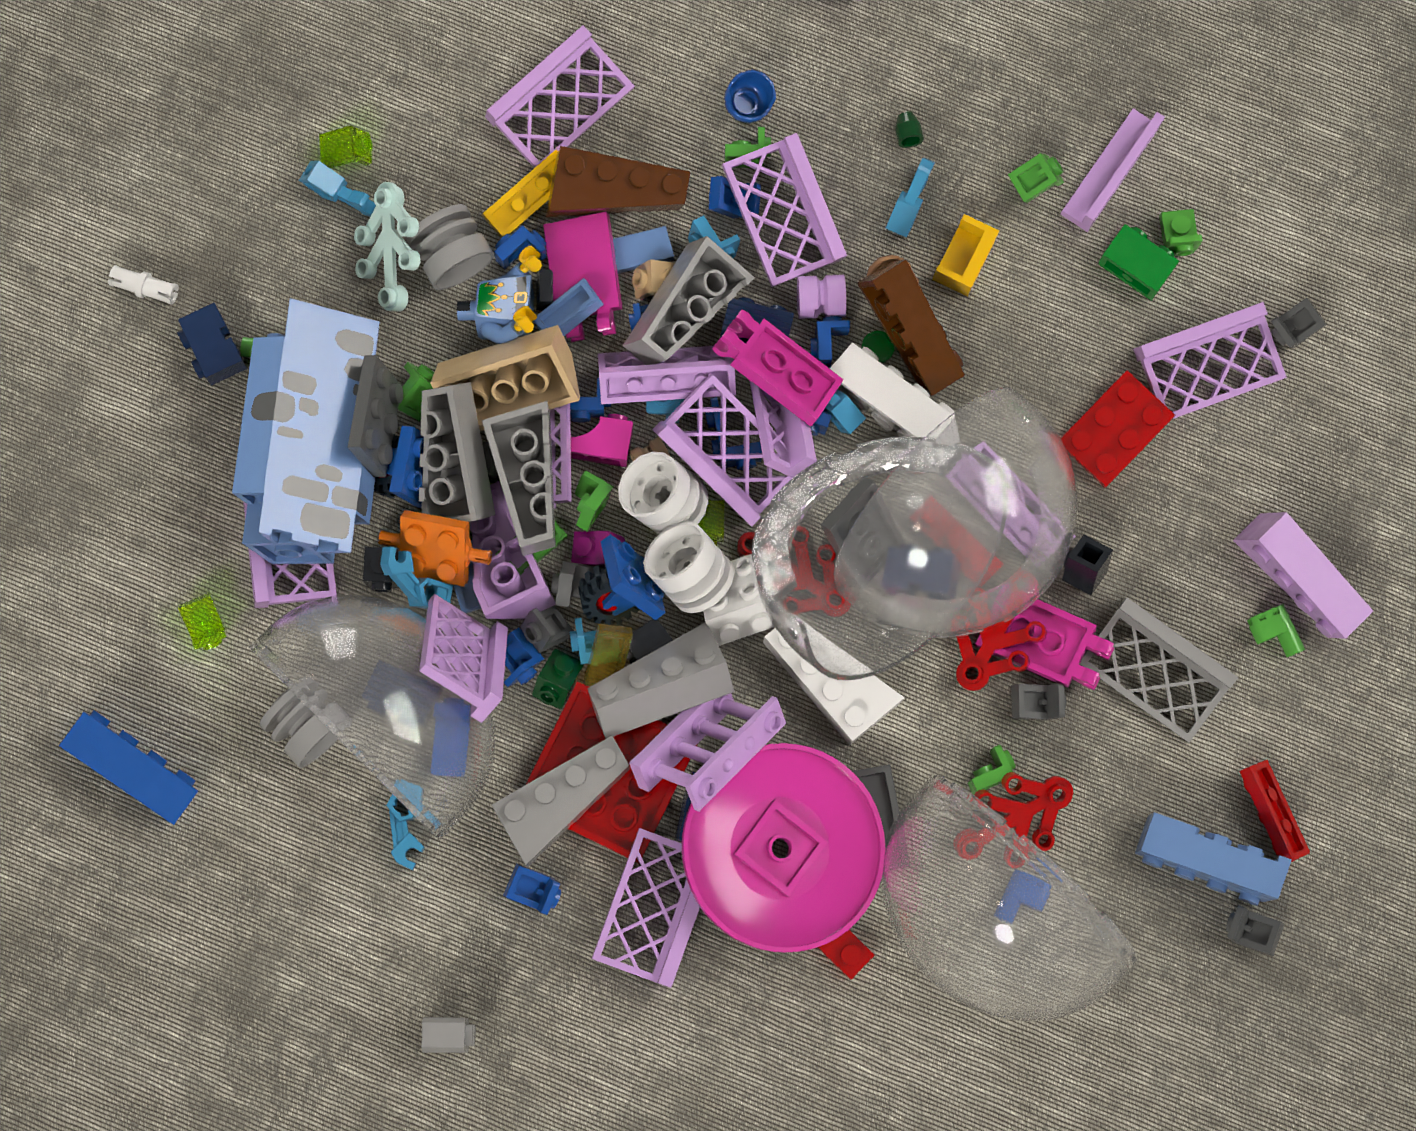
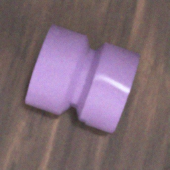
(821, 296)

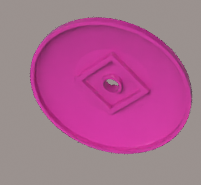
(830, 859)

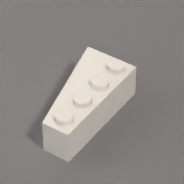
(887, 394)
(847, 704)

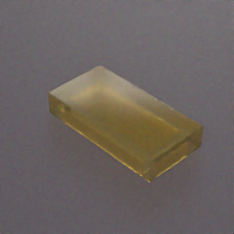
(608, 652)

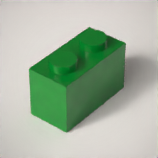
(1138, 261)

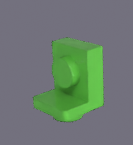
(743, 147)
(1036, 176)
(1180, 232)
(418, 381)
(594, 498)
(987, 776)

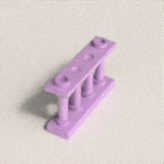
(689, 728)

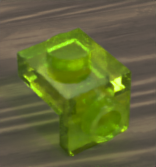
(345, 146)
(713, 521)
(203, 622)

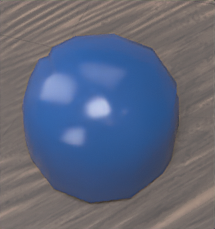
(749, 96)

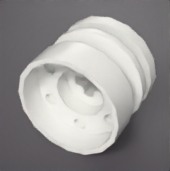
(662, 492)
(689, 567)

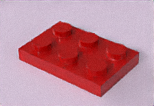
(1116, 429)

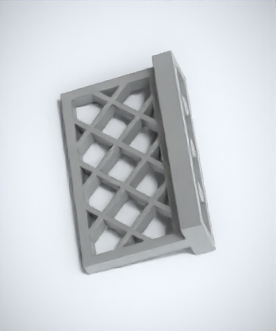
(1176, 646)

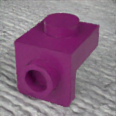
(588, 547)

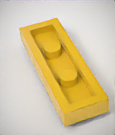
(522, 198)

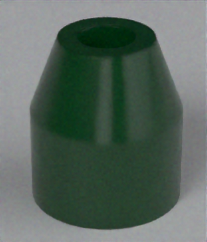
(908, 130)

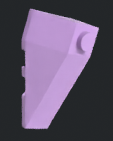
(498, 585)

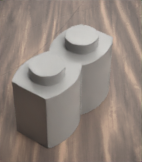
(447, 1035)

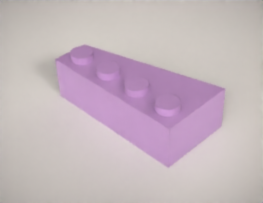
(1304, 573)

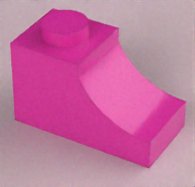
(606, 443)

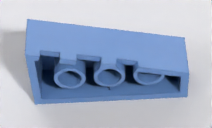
(1212, 859)

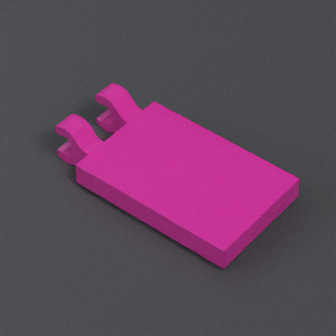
(585, 250)
(779, 366)
(1063, 648)

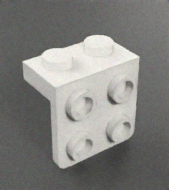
(741, 609)

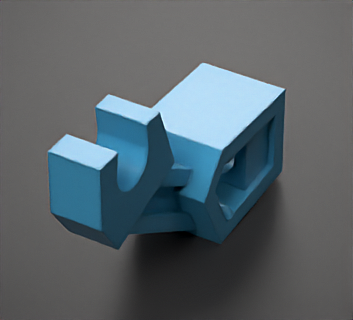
(332, 187)
(908, 202)
(844, 413)
(401, 573)
(401, 837)

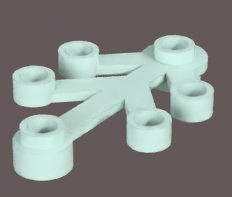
(389, 205)

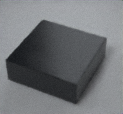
(544, 289)

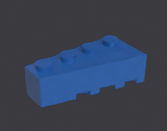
(129, 767)

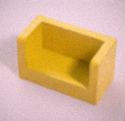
(965, 255)

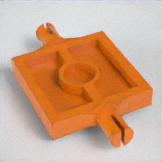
(437, 545)

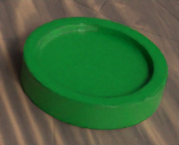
(880, 344)

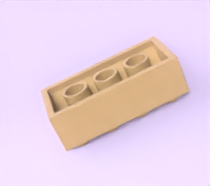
(515, 374)

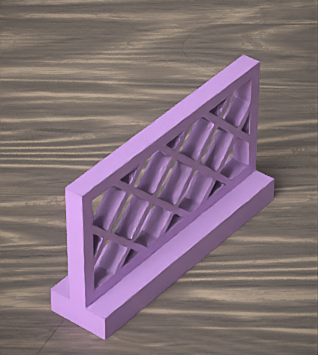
(545, 74)
(812, 206)
(1200, 335)
(629, 380)
(703, 463)
(264, 581)
(487, 662)
(678, 927)

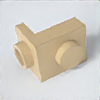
(649, 277)

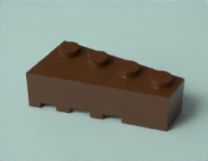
(601, 183)
(912, 326)

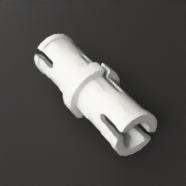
(143, 284)

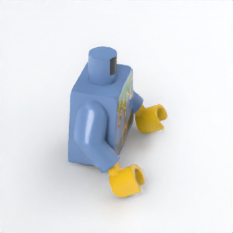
(504, 304)

